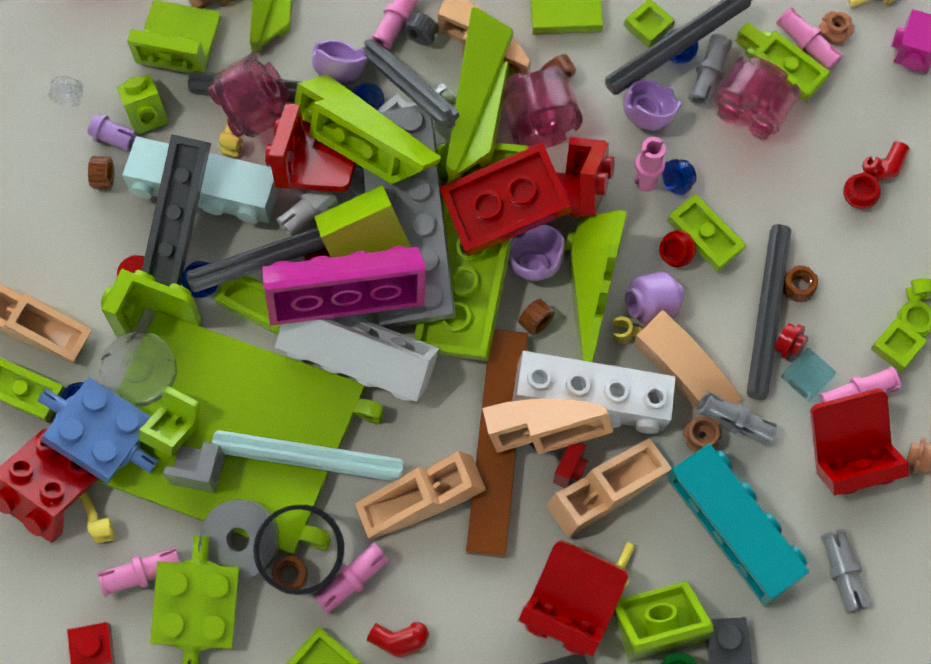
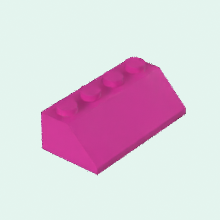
(344, 285)

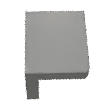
(197, 468)

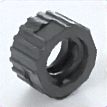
(421, 28)

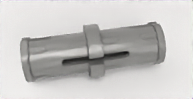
(710, 70)
(737, 418)
(845, 571)

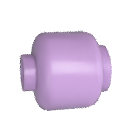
(651, 295)

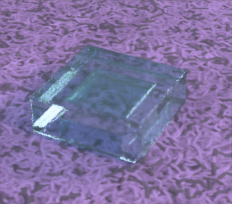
(808, 374)

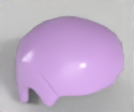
(338, 61)
(650, 105)
(537, 253)

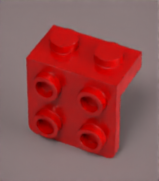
(302, 160)
(587, 188)
(855, 443)
(40, 486)
(574, 598)

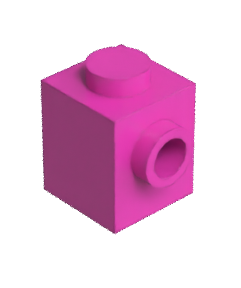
(914, 42)

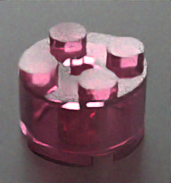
(249, 95)
(756, 96)
(541, 107)

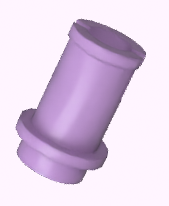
(103, 129)

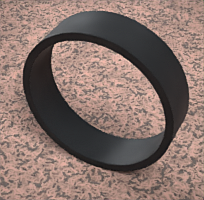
(340, 549)

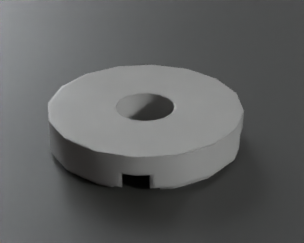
(245, 515)

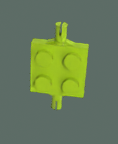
(195, 604)

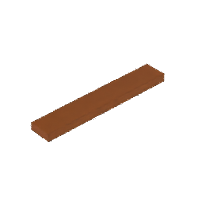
(492, 507)

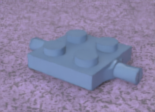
(97, 430)

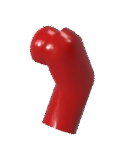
(887, 167)
(401, 642)

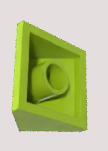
(361, 225)
(661, 621)

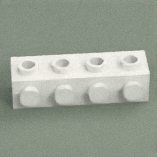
(363, 352)
(629, 395)

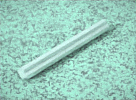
(309, 455)

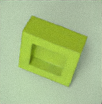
(649, 23)
(898, 344)

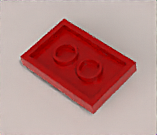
(505, 199)

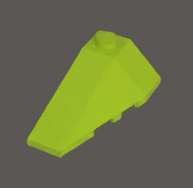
(591, 267)

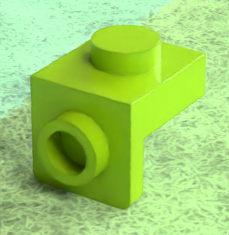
(142, 104)
(171, 422)

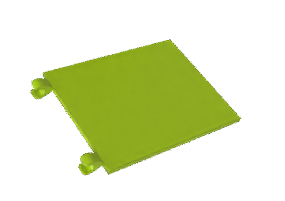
(254, 395)

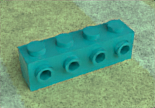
(738, 524)

